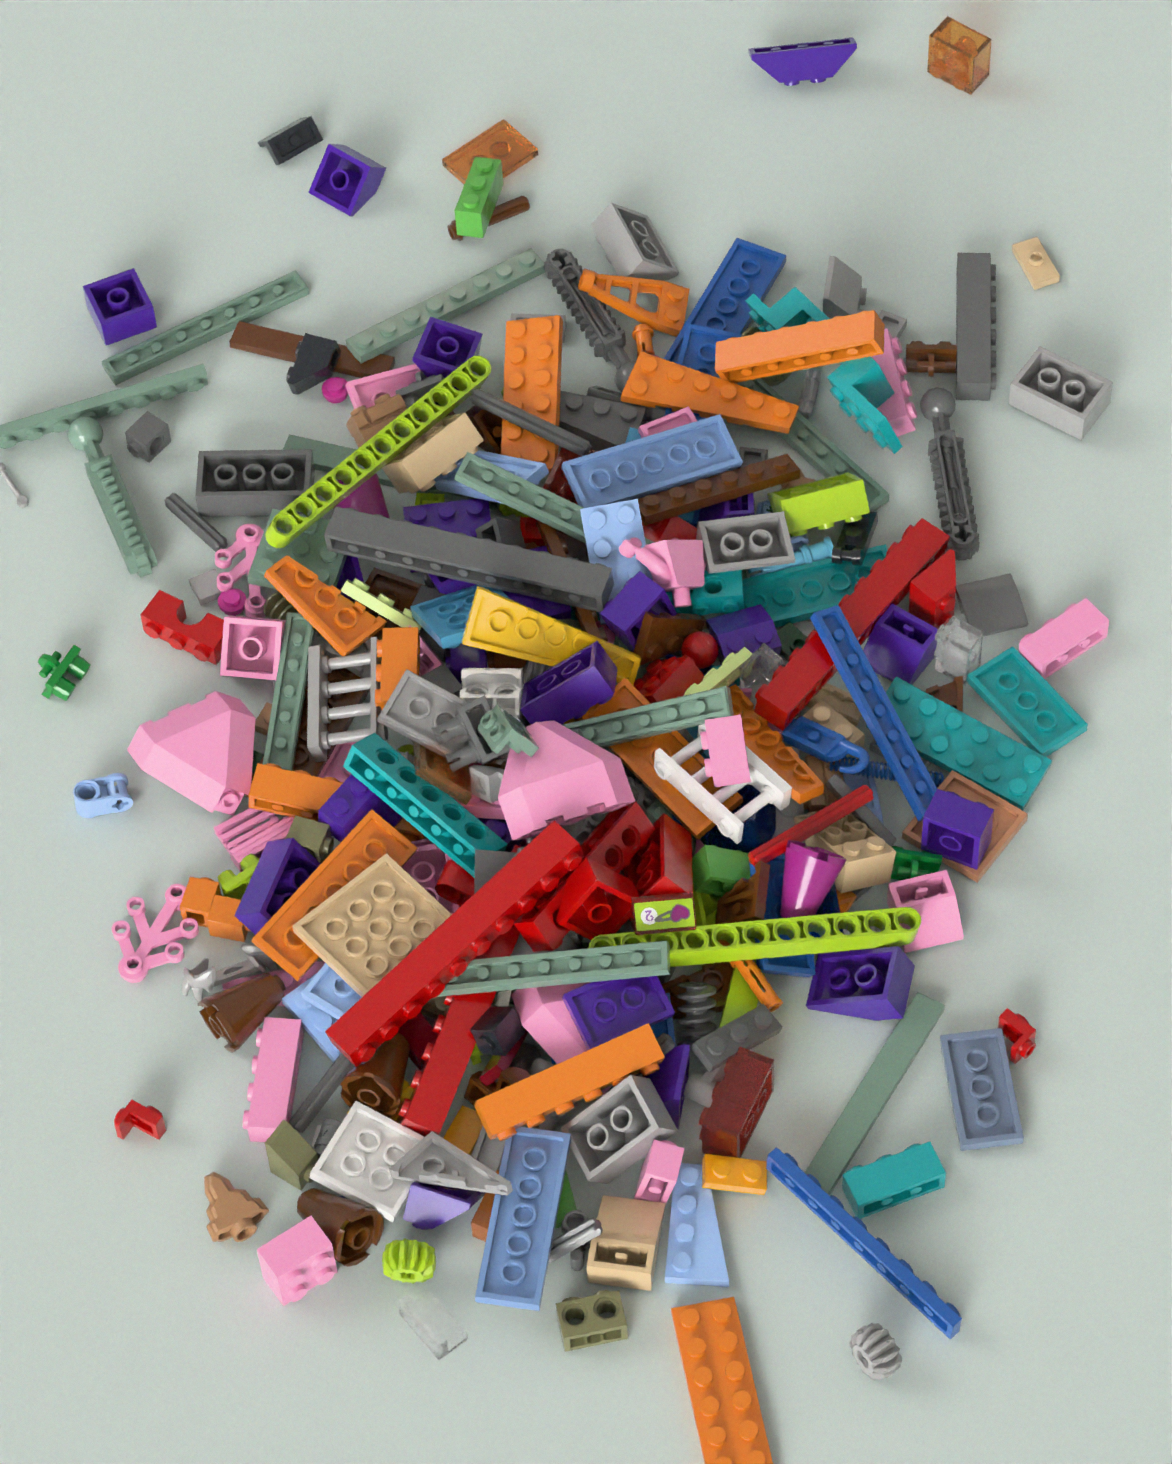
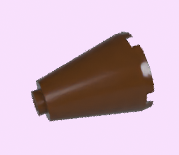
(241, 1008)
(380, 1079)
(345, 1222)

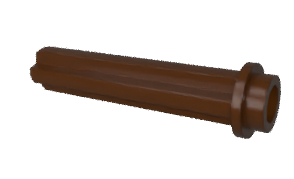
(500, 213)

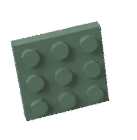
(307, 549)

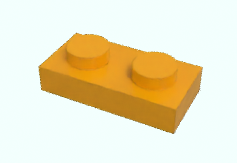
(734, 1174)

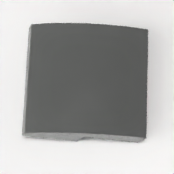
(992, 604)

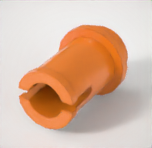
(643, 336)

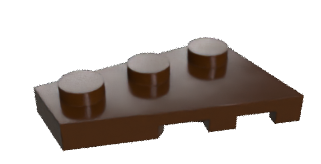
(664, 634)
(714, 974)

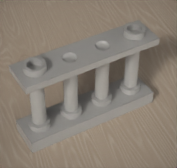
(321, 689)

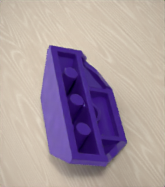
(804, 61)

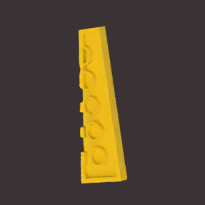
(527, 634)

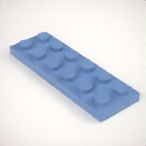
(653, 463)
(525, 1220)

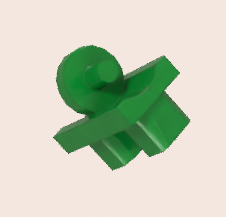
(57, 683)
(914, 863)

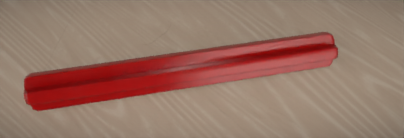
(812, 824)

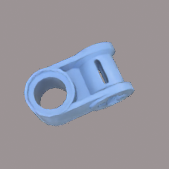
(103, 795)

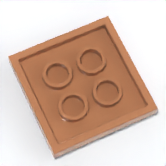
(1006, 823)

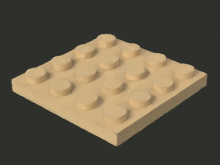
(371, 924)

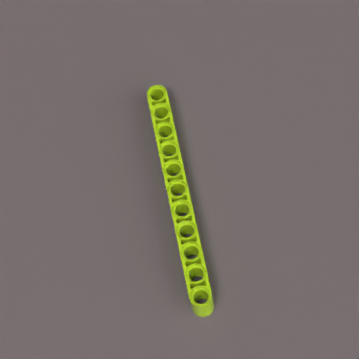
(373, 460)
(772, 945)

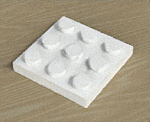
(360, 1159)

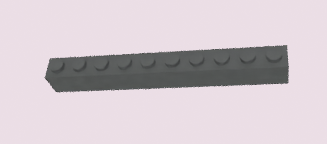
(469, 559)

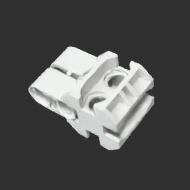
(498, 685)

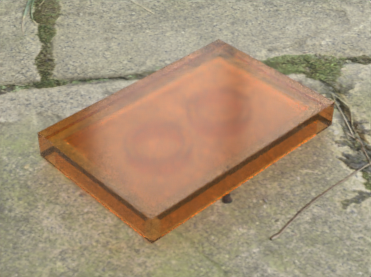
(497, 142)
(437, 772)

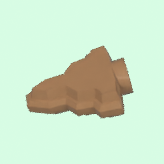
(231, 1210)

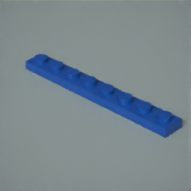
(875, 708)
(871, 1249)

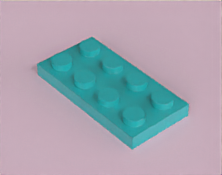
(1026, 702)

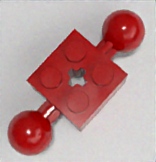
(673, 676)

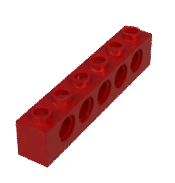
(610, 845)

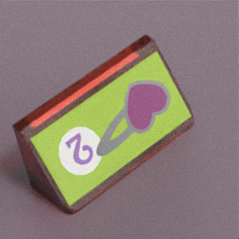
(663, 913)

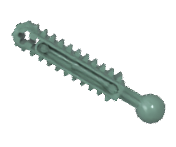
(86, 435)

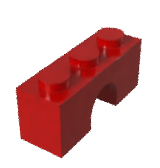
(165, 618)

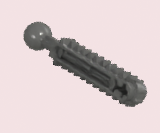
(590, 313)
(950, 475)

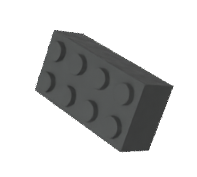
(251, 481)

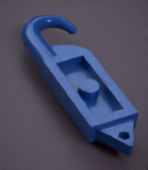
(824, 744)

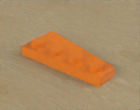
(330, 613)

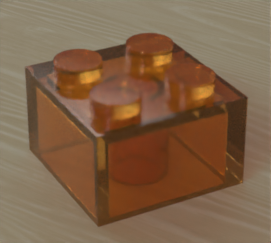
(959, 55)

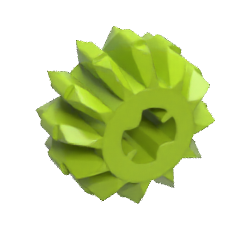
(409, 1261)

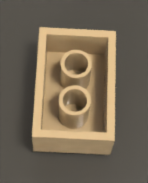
(433, 454)

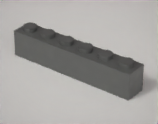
(973, 326)

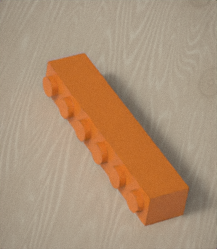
(800, 347)
(301, 795)
(569, 1082)

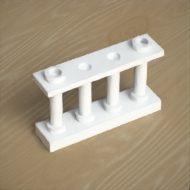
(763, 778)

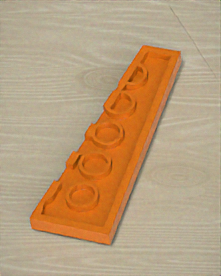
(675, 386)
(772, 751)

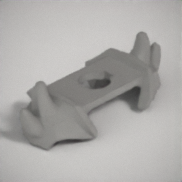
(202, 977)

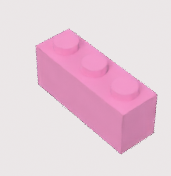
(1064, 638)

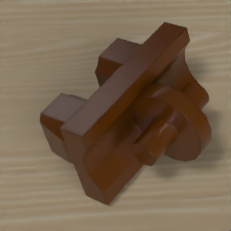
(931, 357)

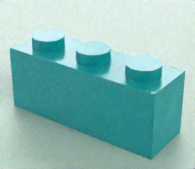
(893, 1179)

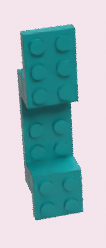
(855, 383)

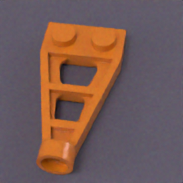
(671, 299)

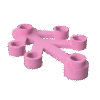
(250, 545)
(152, 936)

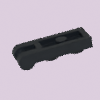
(855, 540)

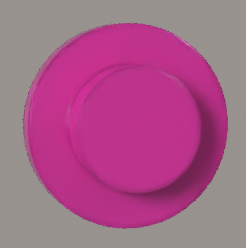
(335, 389)
(232, 601)

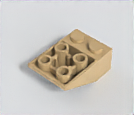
(866, 854)
(628, 1245)

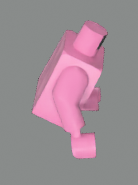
(672, 563)

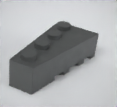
(599, 420)

